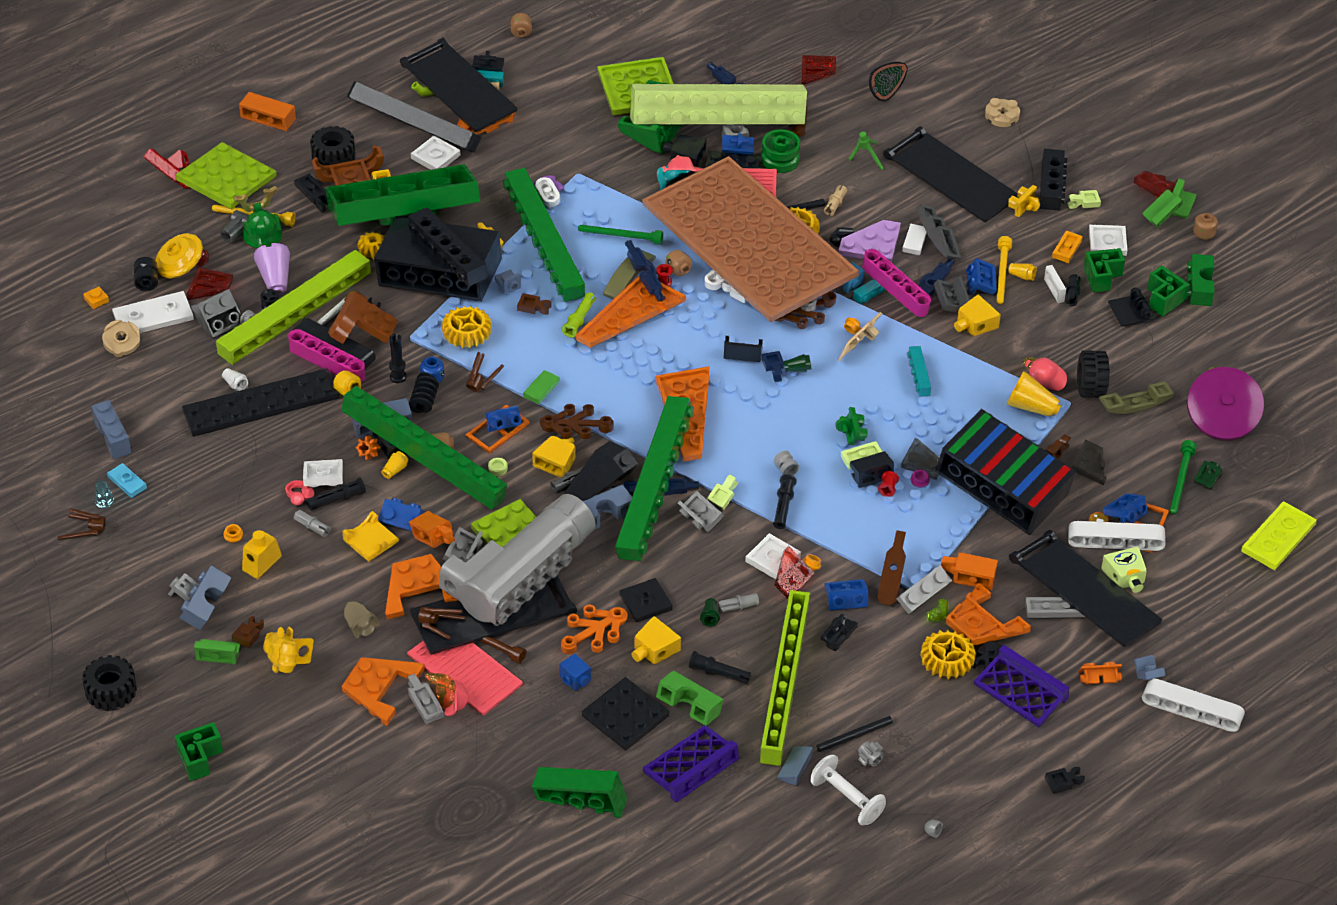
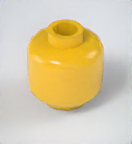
(346, 381)

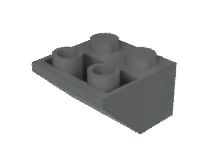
(217, 313)

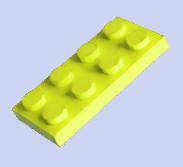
(1279, 535)

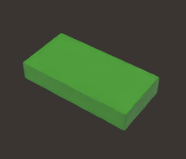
(541, 387)

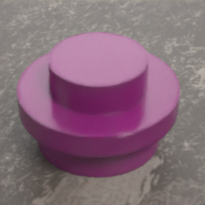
(920, 478)

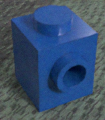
(575, 672)

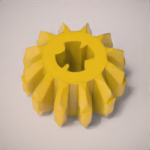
(370, 244)

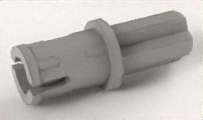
(312, 523)
(739, 602)

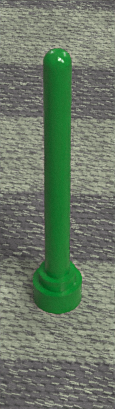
(655, 237)
(1187, 449)

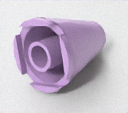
(273, 266)

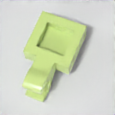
(1087, 199)
(722, 494)

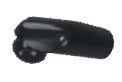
(835, 237)

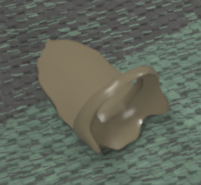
(360, 619)

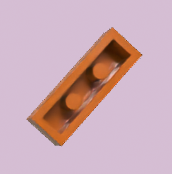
(267, 111)

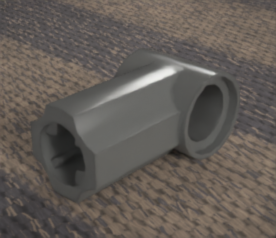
(234, 227)

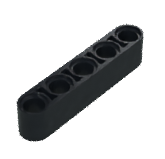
(349, 345)

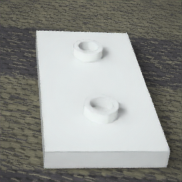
(156, 312)

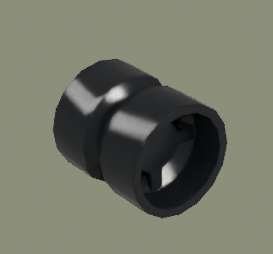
(145, 274)

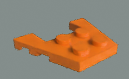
(412, 578)
(978, 623)
(371, 681)

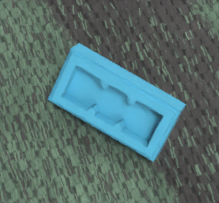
(127, 480)

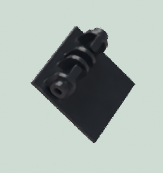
(1132, 308)

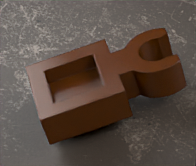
(532, 303)
(1059, 446)
(248, 634)

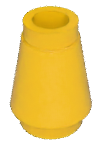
(1023, 271)
(395, 464)

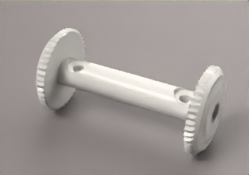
(826, 768)

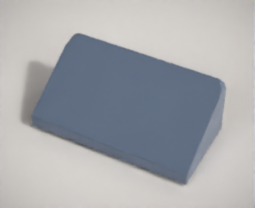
(795, 764)

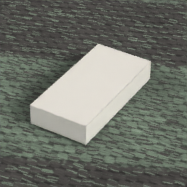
(914, 239)
(1055, 284)

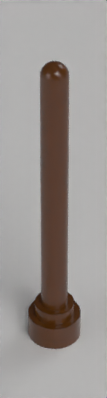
(516, 654)

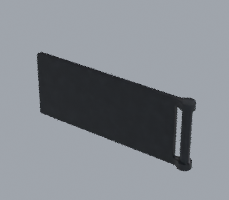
(459, 85)
(951, 175)
(1087, 589)
(462, 632)

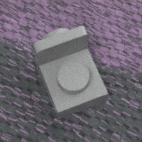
(182, 586)

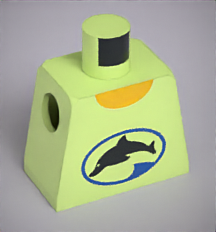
(1126, 568)

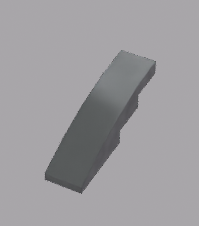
(938, 232)

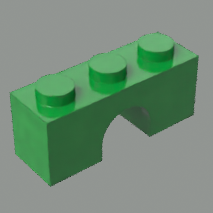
(1200, 279)

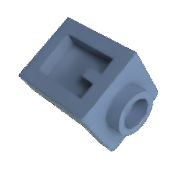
(508, 281)
(1147, 669)

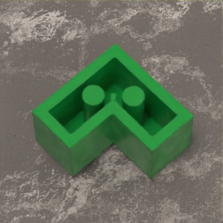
(1102, 266)
(1166, 290)
(195, 748)

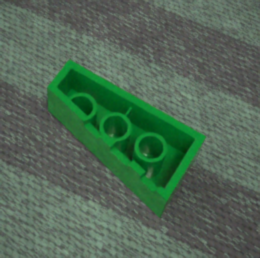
(581, 789)

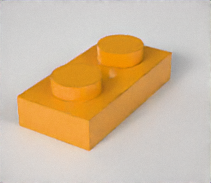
(1067, 246)

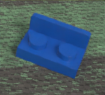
(981, 277)
(1127, 508)
(846, 594)

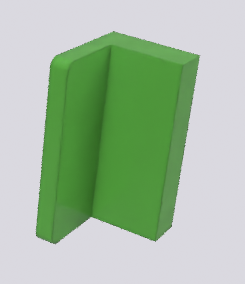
(1187, 198)
(1162, 208)
(217, 651)

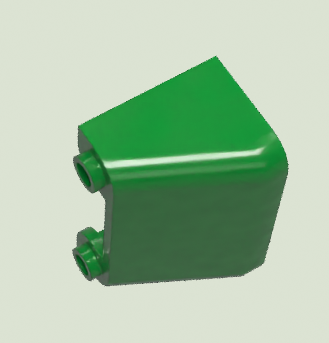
(649, 135)

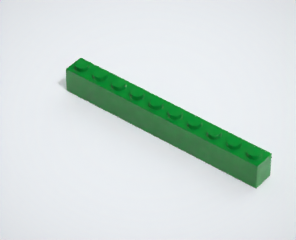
(544, 235)
(424, 447)
(654, 479)

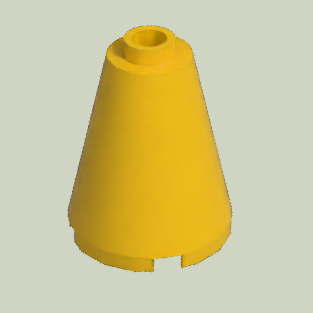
(1033, 397)

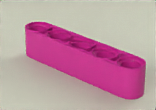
(896, 282)
(324, 354)

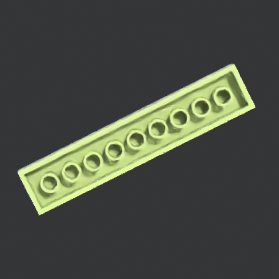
(718, 104)

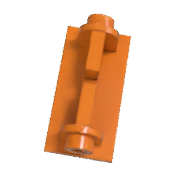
(1108, 671)

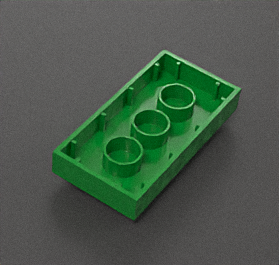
(402, 195)

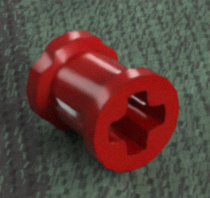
(664, 274)
(887, 487)

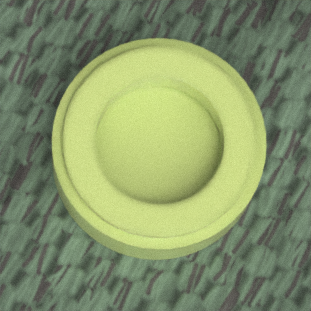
(497, 466)

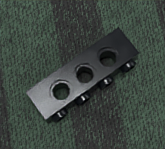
(1052, 179)

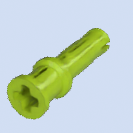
(576, 319)

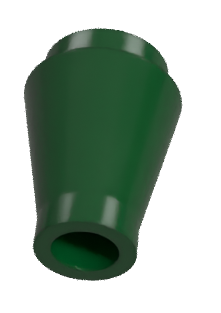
(798, 364)
(710, 613)

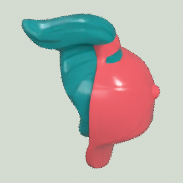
(677, 167)

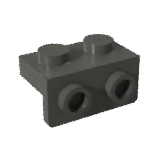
(951, 295)

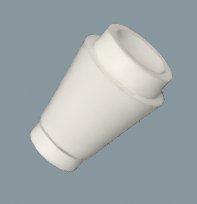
(235, 379)

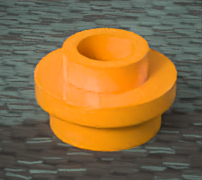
(852, 325)
(233, 533)
(812, 561)

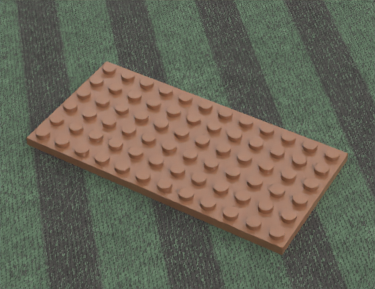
(750, 238)

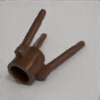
(475, 380)
(95, 523)
(430, 616)

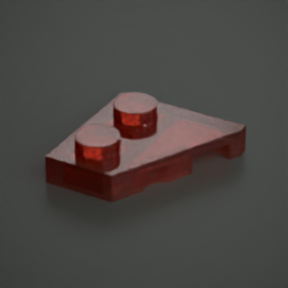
(817, 68)
(1154, 183)
(208, 283)
(792, 572)

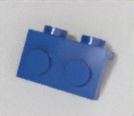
(399, 514)

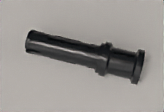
(397, 363)
(344, 491)
(785, 494)
(709, 665)

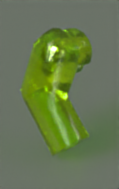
(938, 613)

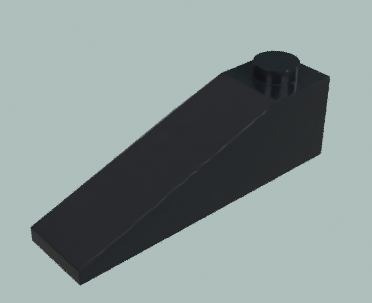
(602, 470)

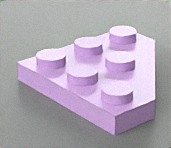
(879, 236)

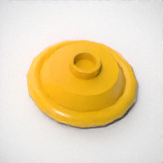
(179, 255)

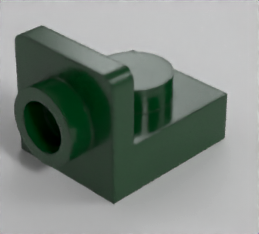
(1208, 474)

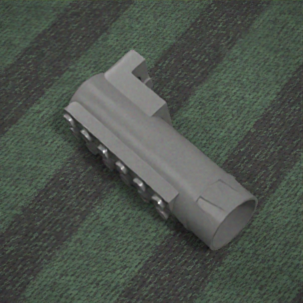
(505, 577)

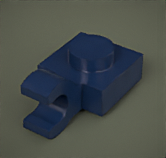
(773, 362)

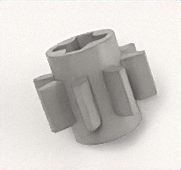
(870, 753)

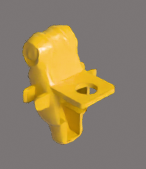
(284, 650)

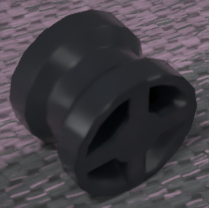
(268, 297)

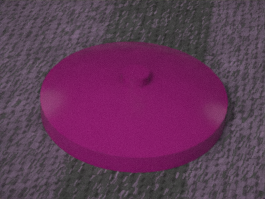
(1225, 403)

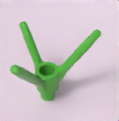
(864, 143)

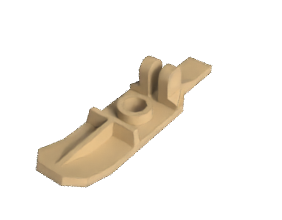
(868, 331)

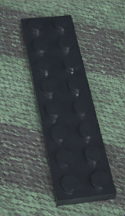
(260, 402)

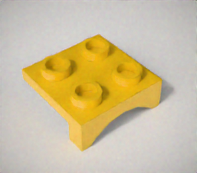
(370, 537)

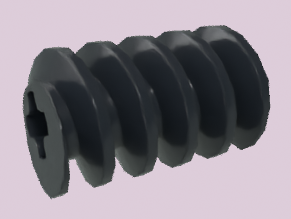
(423, 393)

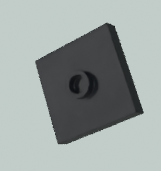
(645, 600)

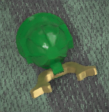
(261, 226)

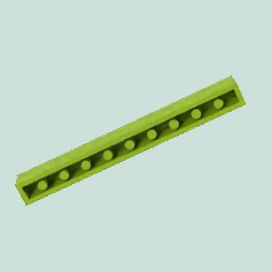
(293, 307)
(785, 678)

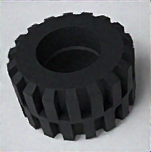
(332, 145)
(1093, 373)
(107, 670)

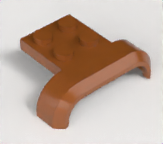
(349, 171)
(363, 314)

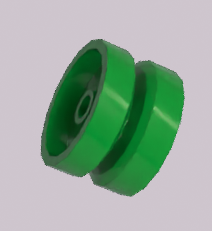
(780, 150)

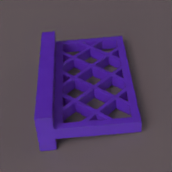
(1033, 674)
(700, 771)

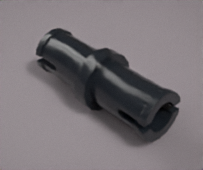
(1073, 290)

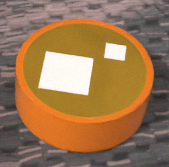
(1098, 517)

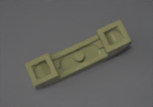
(623, 276)
(1139, 401)

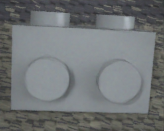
(701, 511)
(463, 545)

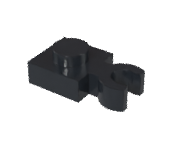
(987, 653)
(1061, 780)

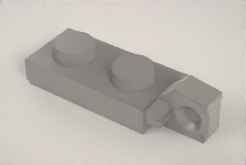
(424, 700)

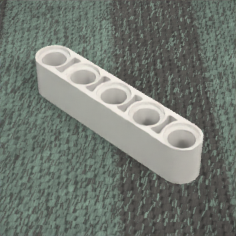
(1116, 535)
(1193, 705)

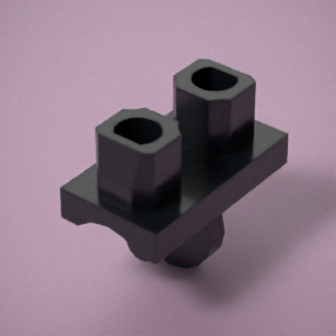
(488, 62)
(838, 632)

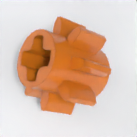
(363, 447)

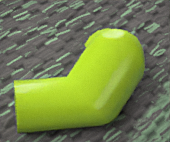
(422, 91)

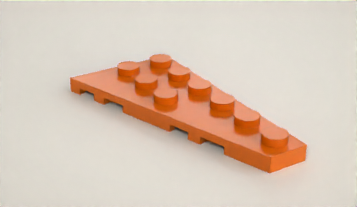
(626, 311)
(691, 385)

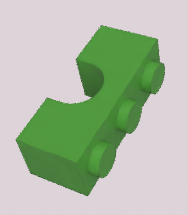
(677, 688)

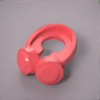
(297, 497)

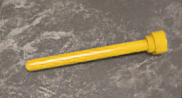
(287, 218)
(1004, 246)

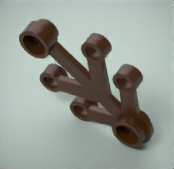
(828, 300)
(553, 423)

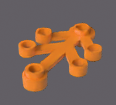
(615, 616)

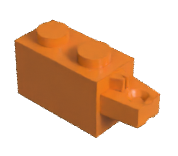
(432, 529)
(971, 569)

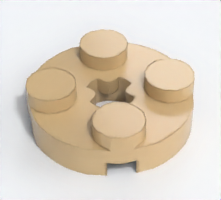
(1010, 110)
(123, 347)

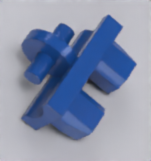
(738, 144)
(503, 418)

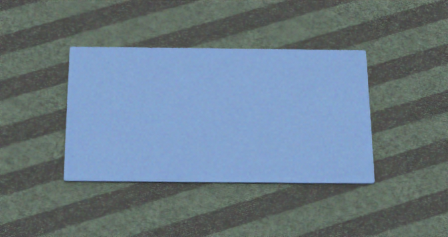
(746, 410)

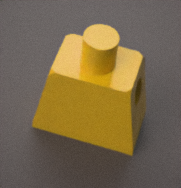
(977, 317)
(555, 456)
(260, 554)
(655, 642)

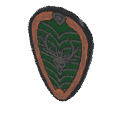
(887, 79)

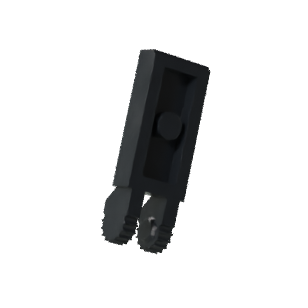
(312, 190)

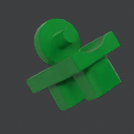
(851, 426)

